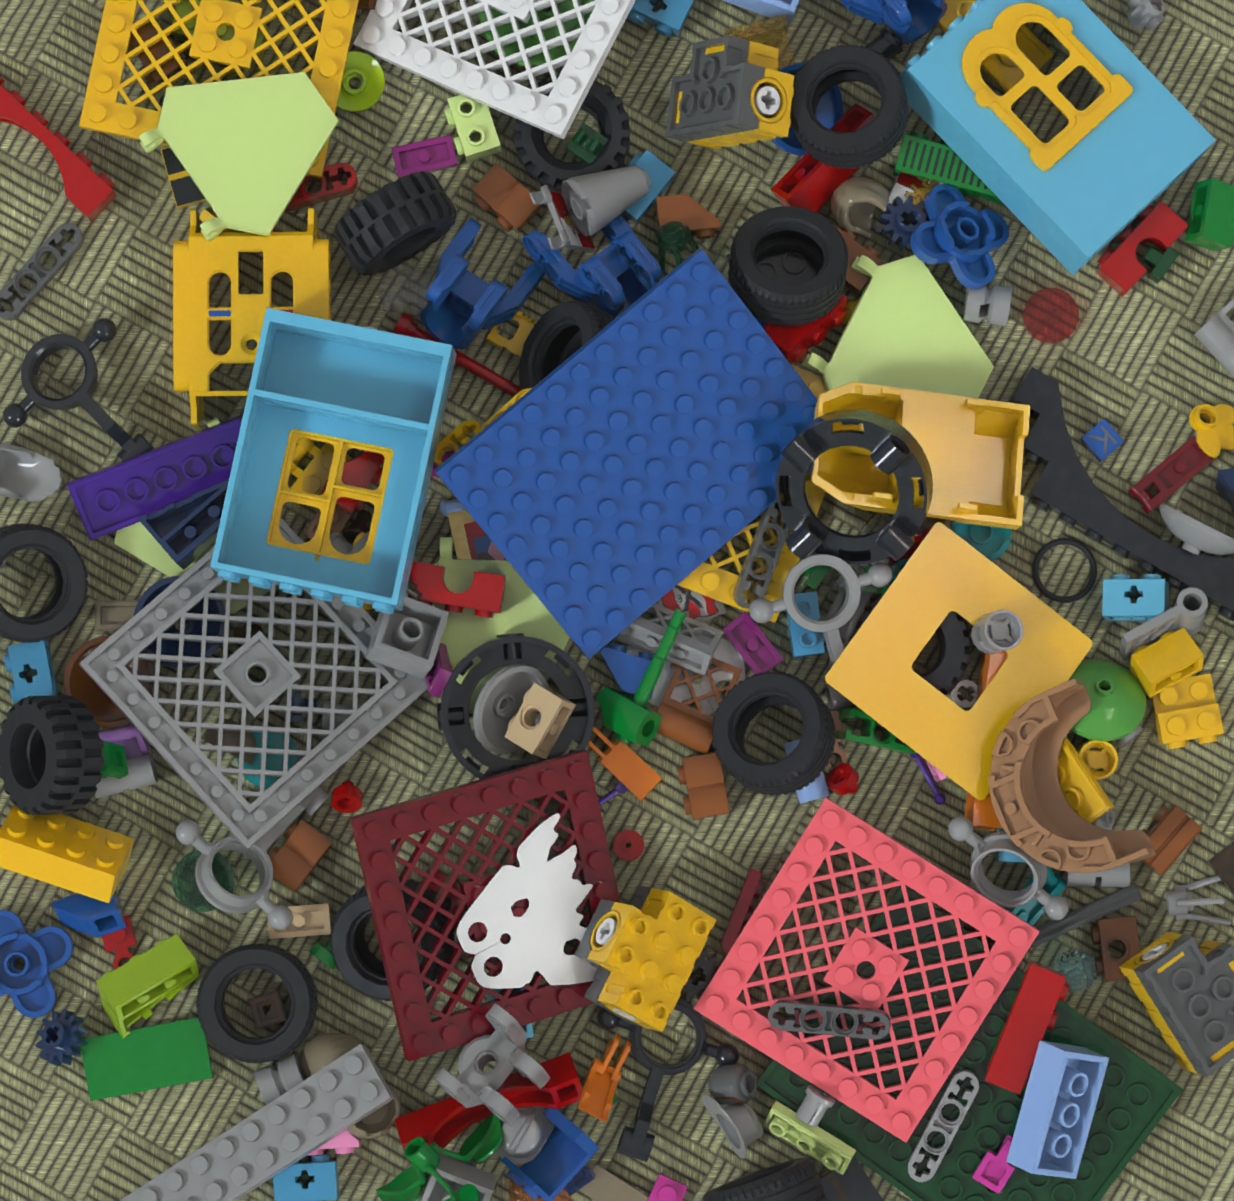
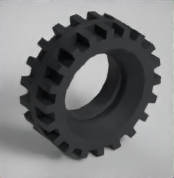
(613, 124)

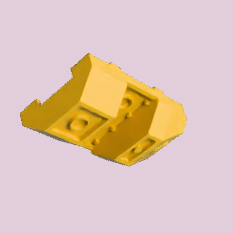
(968, 443)

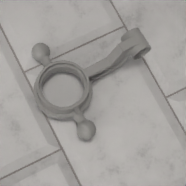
(762, 610)
(1055, 906)
(279, 916)

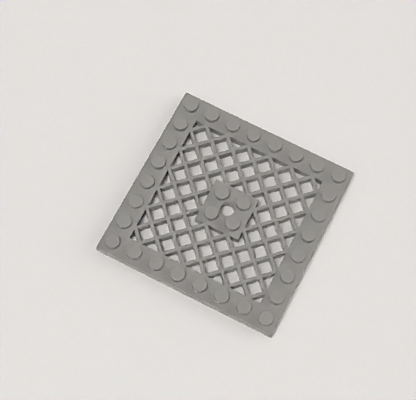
(245, 820)

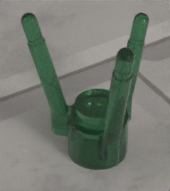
(674, 237)

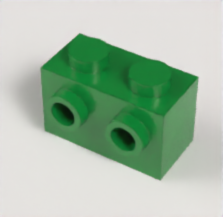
(1211, 215)

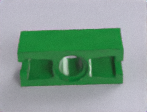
(867, 735)

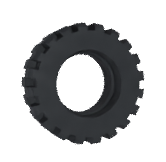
(395, 223)
(953, 655)
(50, 754)

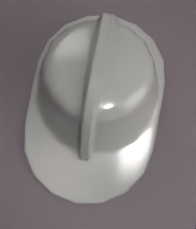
(737, 1122)
(526, 1136)

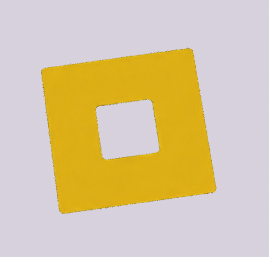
(878, 661)

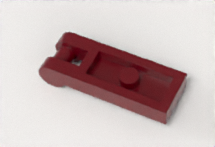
(1171, 474)
(741, 913)

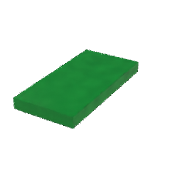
(146, 1059)

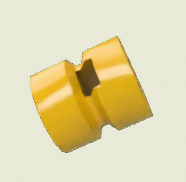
(1099, 758)

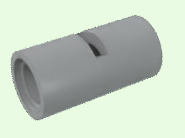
(141, 774)
(1110, 878)

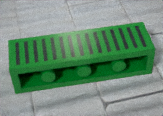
(940, 164)

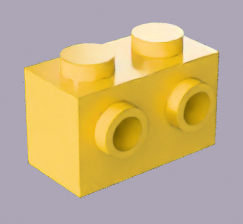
(1166, 661)

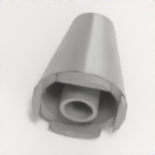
(603, 196)

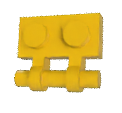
(317, 471)

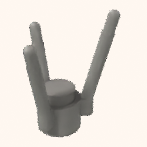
(1181, 902)

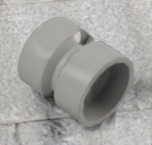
(988, 304)
(997, 632)
(280, 1079)

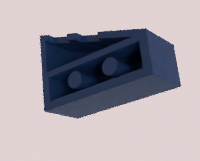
(188, 526)

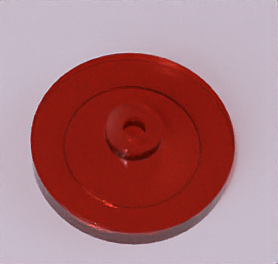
(1050, 315)

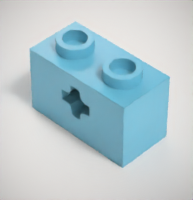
(1118, 605)

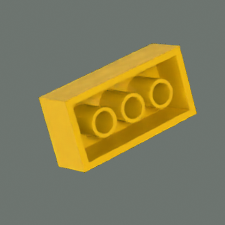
(65, 852)

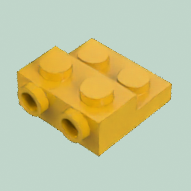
(1187, 712)

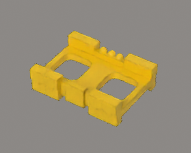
(515, 344)

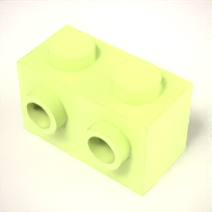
(474, 128)

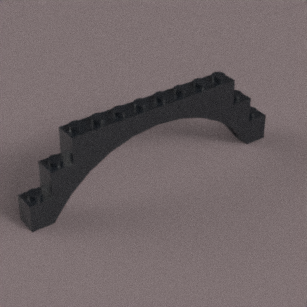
(1074, 497)

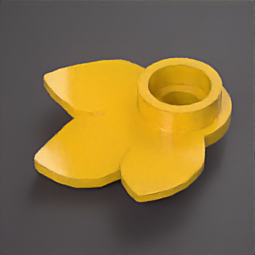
(1218, 429)

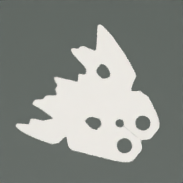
(545, 926)

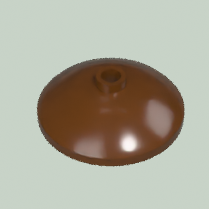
(82, 686)

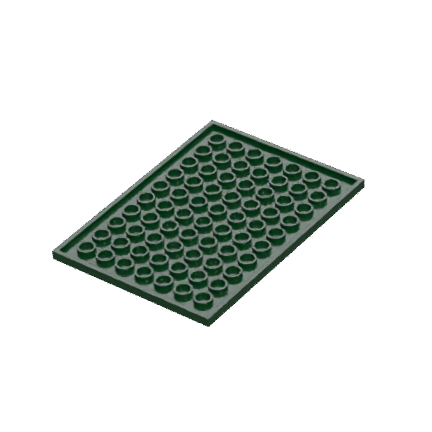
(1126, 1112)

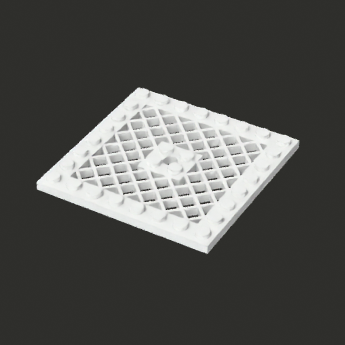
(532, 106)

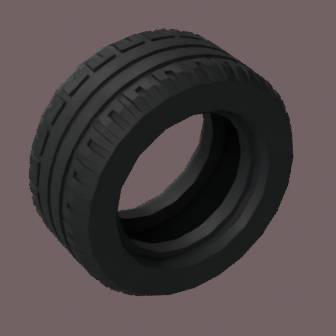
(849, 65)
(794, 230)
(557, 337)
(69, 583)
(744, 704)
(356, 960)
(214, 1018)
(781, 1182)

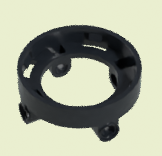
(892, 452)
(502, 651)

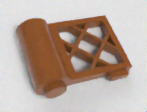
(685, 723)

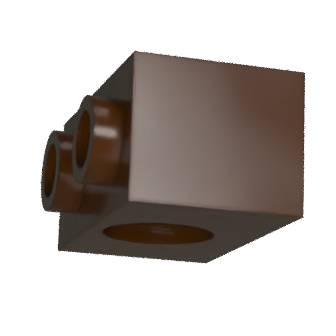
(1110, 929)

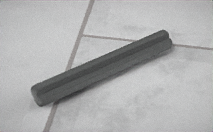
(1087, 914)

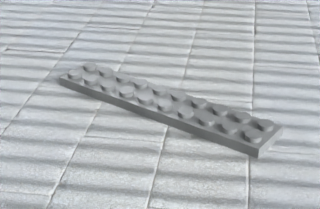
(275, 1134)

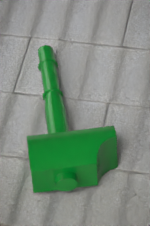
(629, 715)

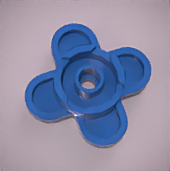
(959, 236)
(43, 952)

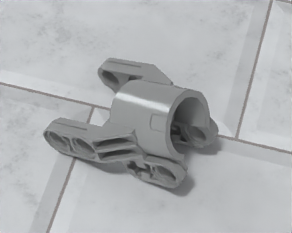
(507, 1049)

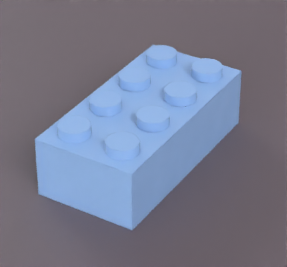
(1057, 1110)

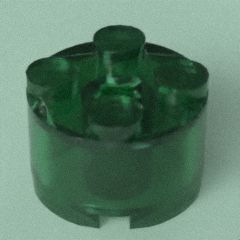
(185, 883)

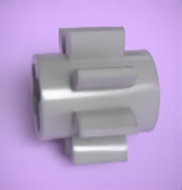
(1146, 13)

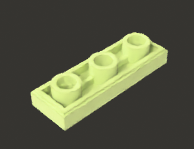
(809, 1139)

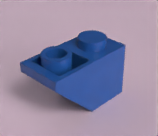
(626, 668)
(90, 914)

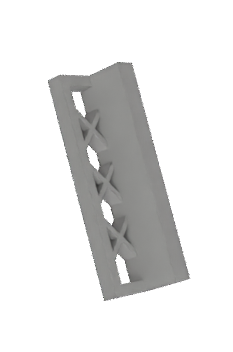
(686, 648)

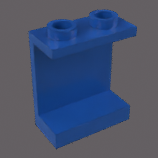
(557, 1162)

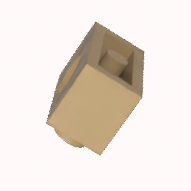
(554, 714)

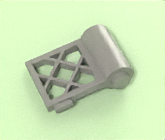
(1218, 338)
(1187, 613)

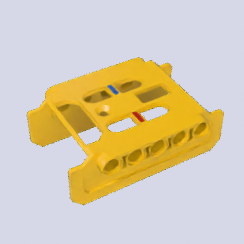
(194, 264)

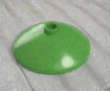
(1113, 711)

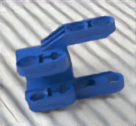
(905, 18)
(608, 279)
(464, 302)

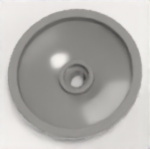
(1195, 534)
(501, 701)

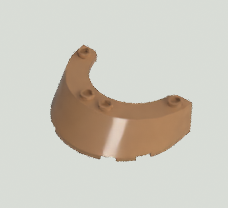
(1030, 797)

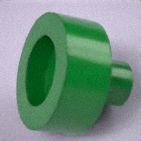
(323, 954)

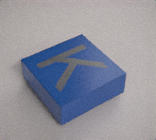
(1102, 440)

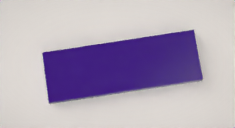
(154, 479)

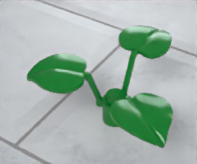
(425, 1160)

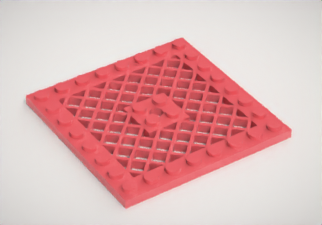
(1011, 936)

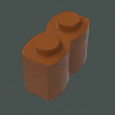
(505, 198)
(704, 786)
(298, 855)

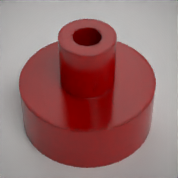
(843, 779)
(346, 798)
(622, 851)

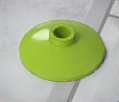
(372, 79)

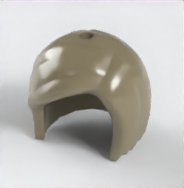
(855, 204)

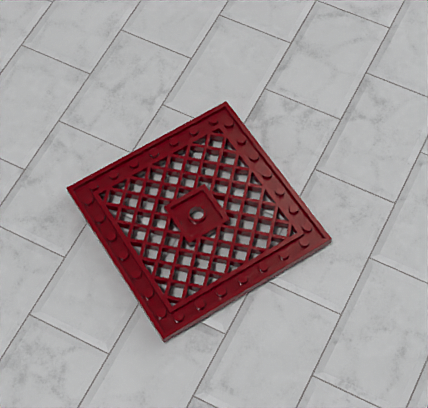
(384, 888)

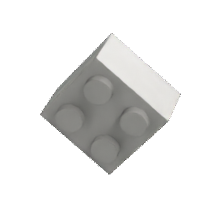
(408, 637)
(457, 1175)

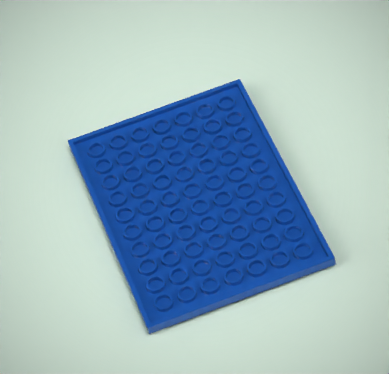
(636, 454)

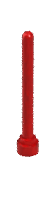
(407, 327)

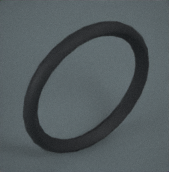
(1035, 570)

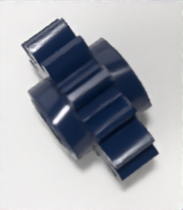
(896, 214)
(61, 1037)

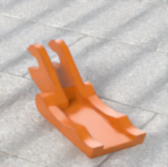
(626, 766)
(603, 1080)

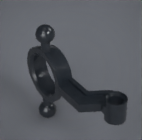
(102, 331)
(636, 1141)

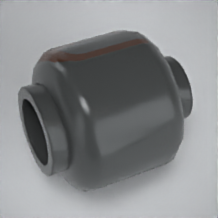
(732, 1084)

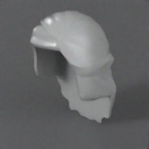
(27, 474)

